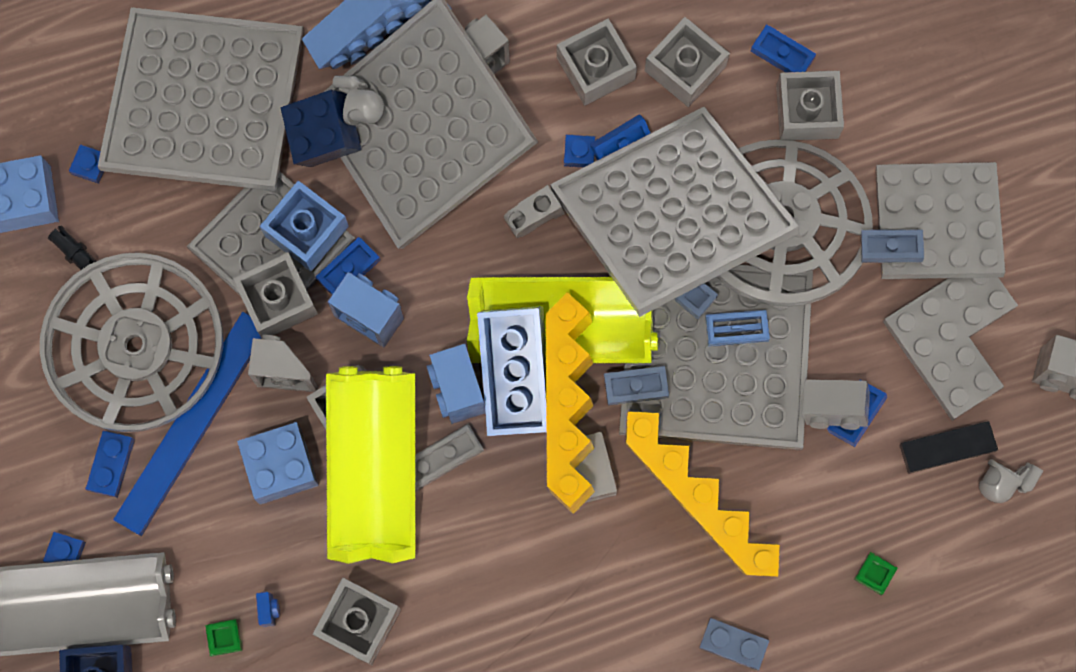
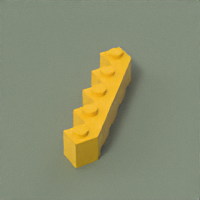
(566, 402)
(699, 497)

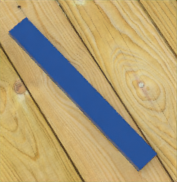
(187, 431)

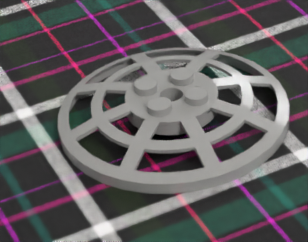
(807, 214)
(117, 332)

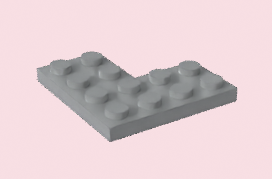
(937, 341)

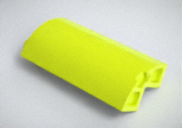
(615, 329)
(370, 464)

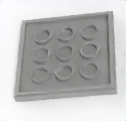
(237, 244)

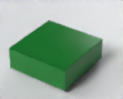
(875, 573)
(223, 638)

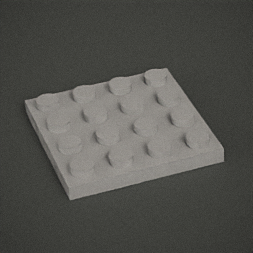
(954, 208)

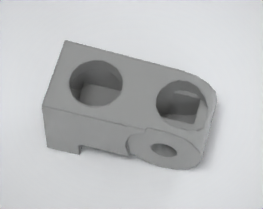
(533, 212)

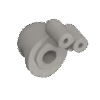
(359, 104)
(1001, 483)

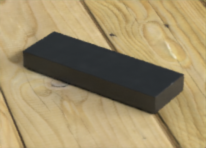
(948, 447)

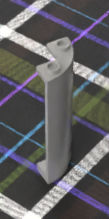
(85, 603)

